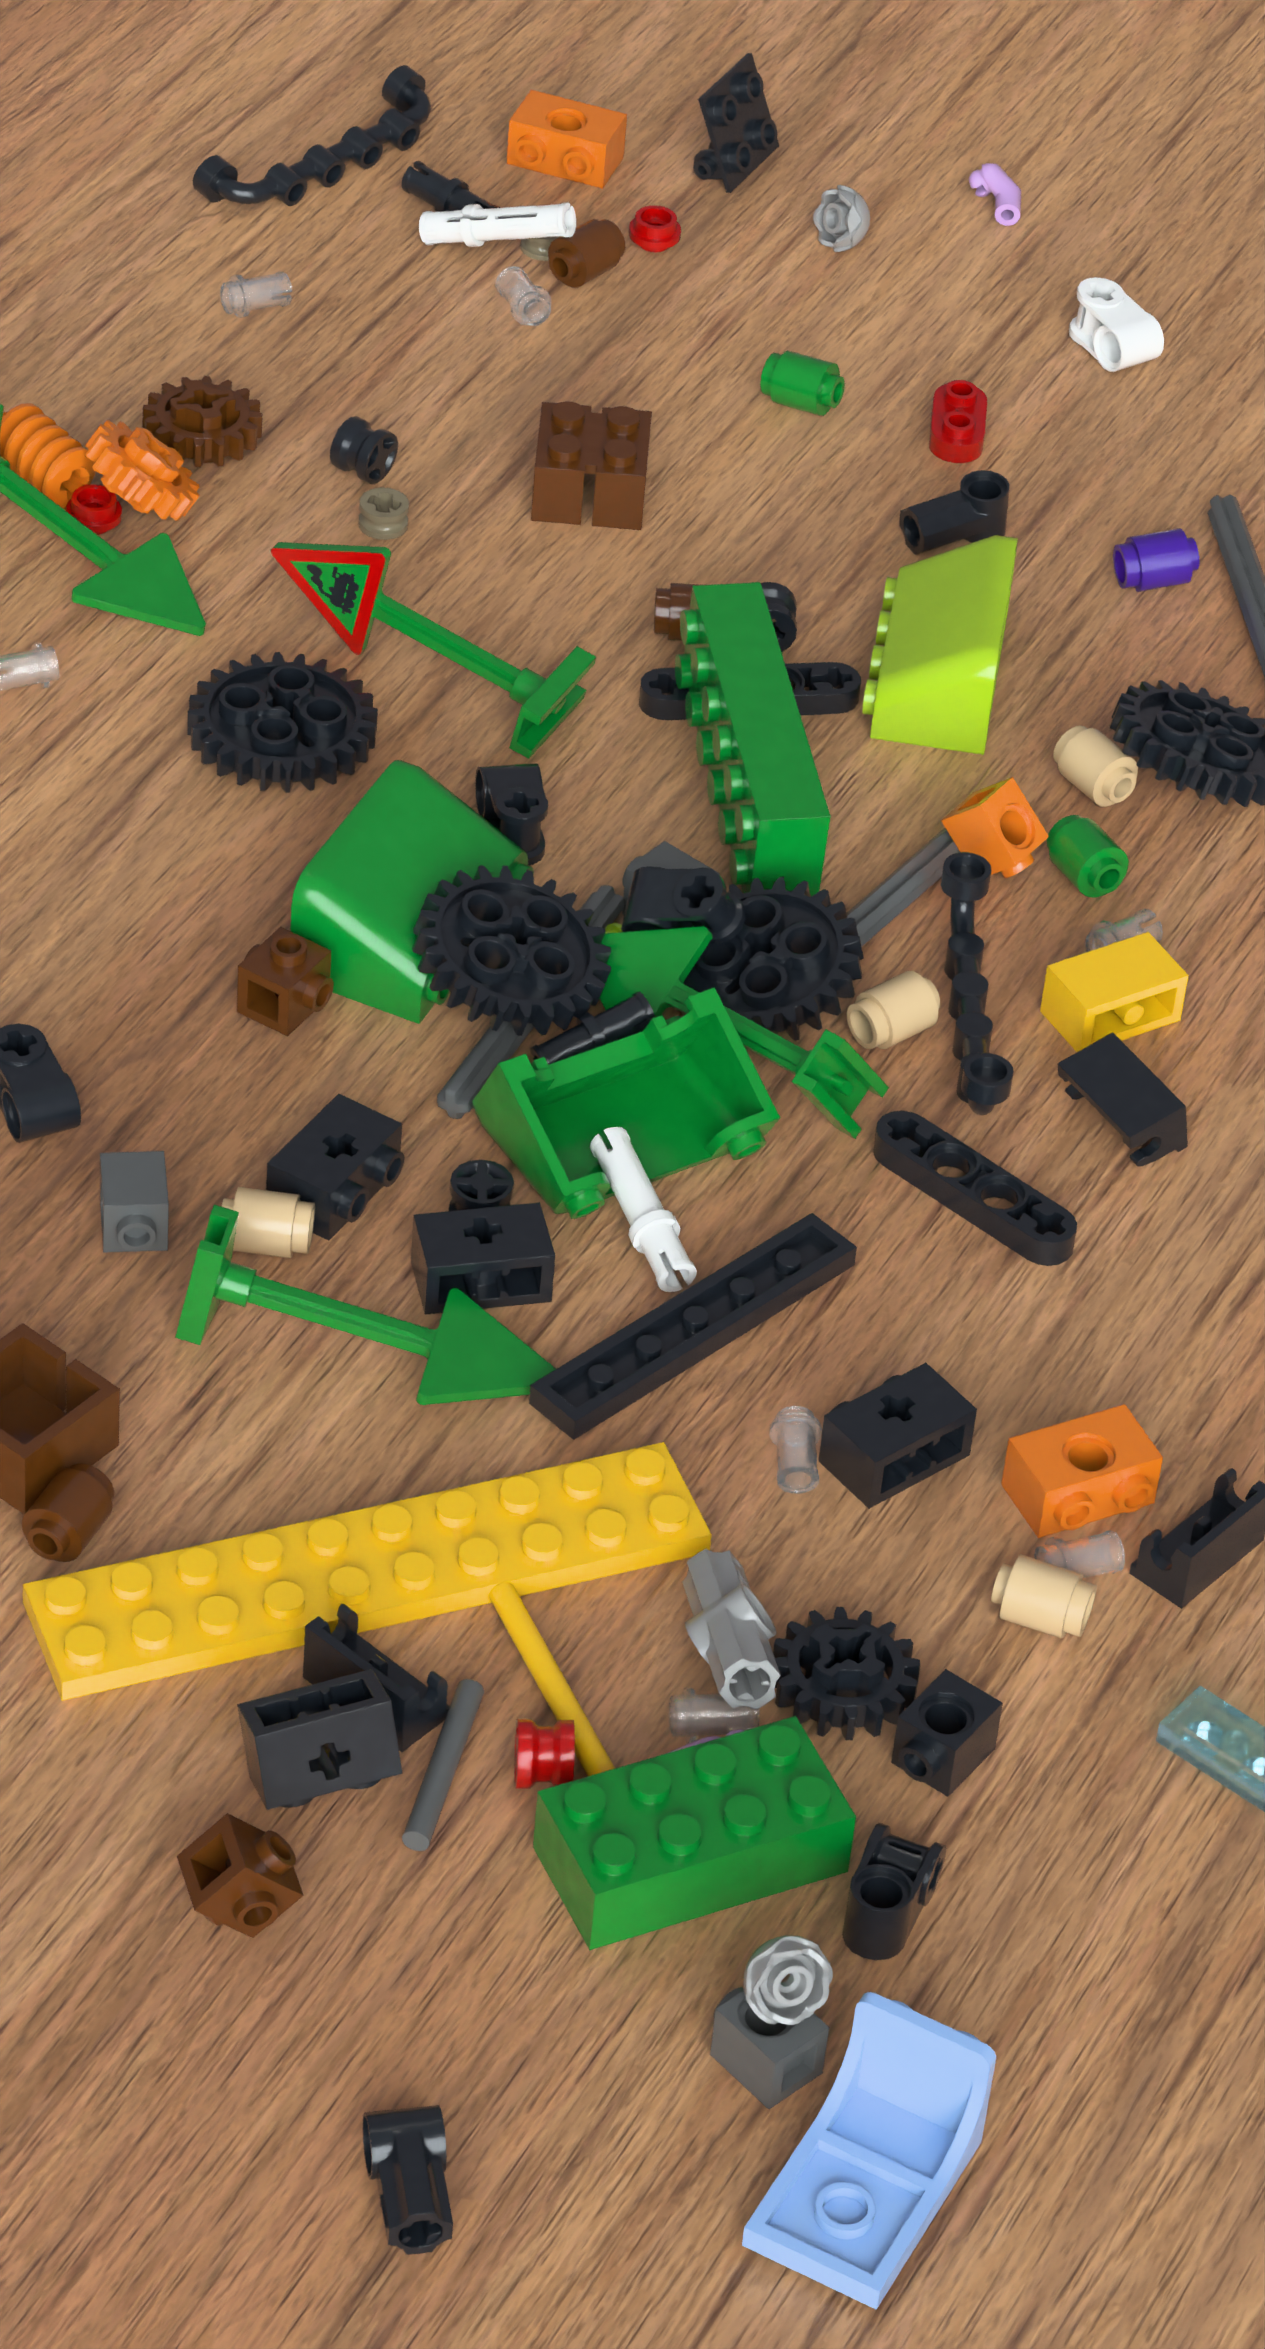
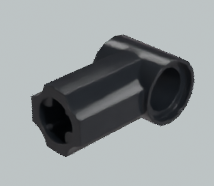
(967, 514)
(409, 2161)

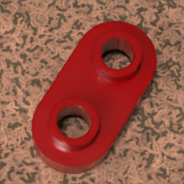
(958, 422)

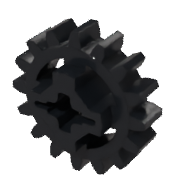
(845, 1673)

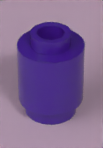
(1155, 560)

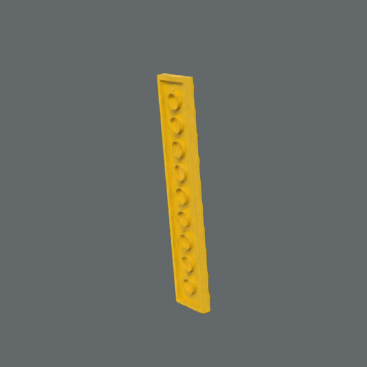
(381, 1561)

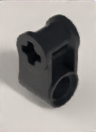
(514, 804)
(682, 900)
(33, 1087)
(889, 1893)

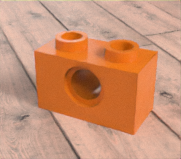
(566, 138)
(1081, 1471)

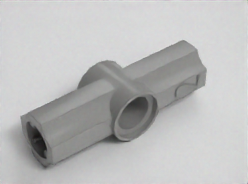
(731, 1629)

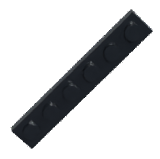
(691, 1326)

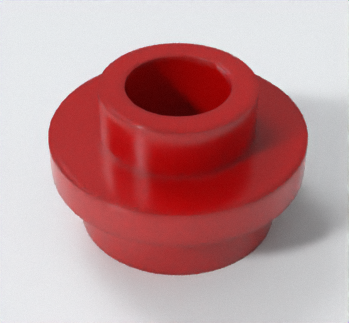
(655, 228)
(95, 508)

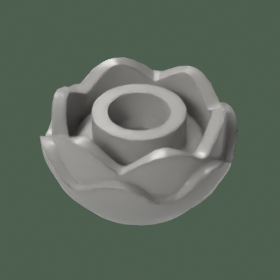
(841, 218)
(802, 1992)

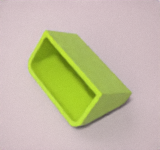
(941, 647)

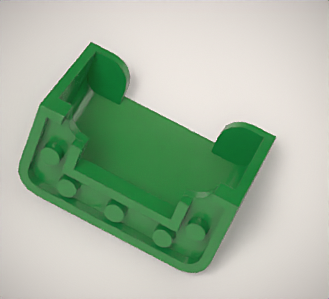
(374, 878)
(675, 1088)

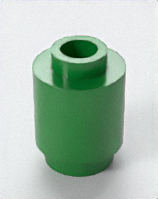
(802, 382)
(1087, 855)

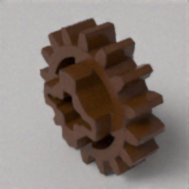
(204, 420)

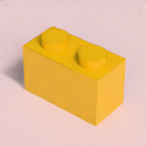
(1115, 990)

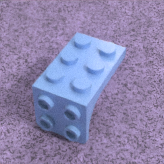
(878, 2152)

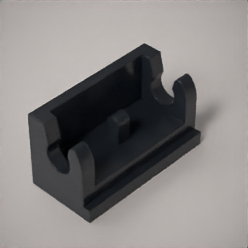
(1127, 1097)
(1203, 1543)
(343, 1652)

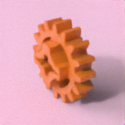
(142, 470)

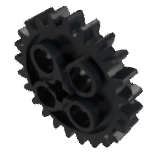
(282, 722)
(1193, 741)
(511, 950)
(785, 960)

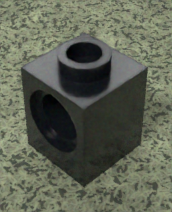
(946, 1733)

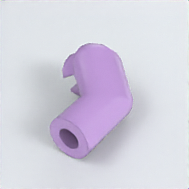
(1006, 192)

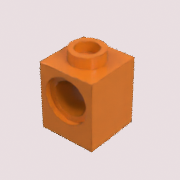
(998, 827)

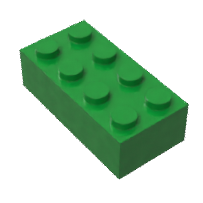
(693, 1832)

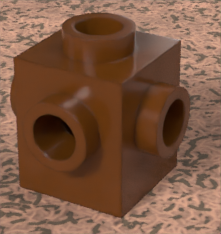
(284, 981)
(240, 1875)

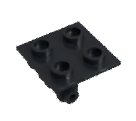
(737, 126)

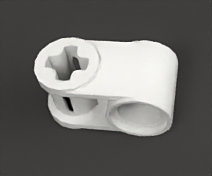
(1114, 326)

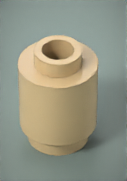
(1095, 765)
(894, 1011)
(271, 1222)
(1044, 1597)

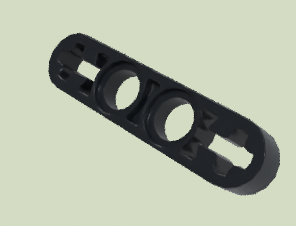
(817, 677)
(1032, 1227)

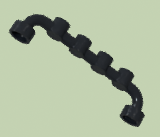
(402, 89)
(983, 1076)

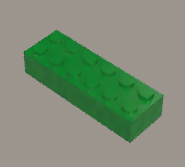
(751, 738)

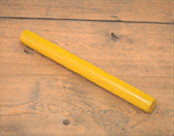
(549, 1677)

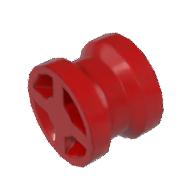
(544, 1753)

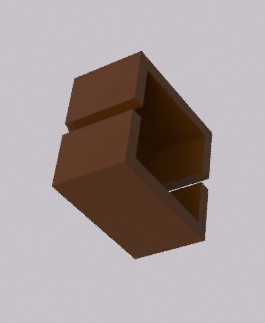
(584, 443)
(34, 1429)

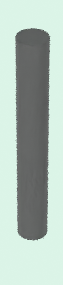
(443, 1765)

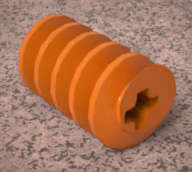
(44, 453)

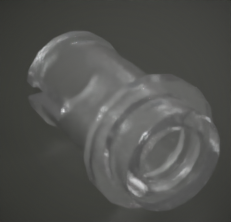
(244, 295)
(528, 302)
(29, 667)
(1106, 933)
(796, 1436)
(1085, 1555)
(707, 1715)

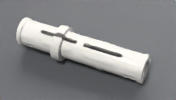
(476, 225)
(652, 1227)

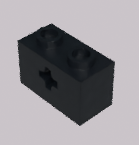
(339, 1162)
(487, 1253)
(897, 1435)
(320, 1739)

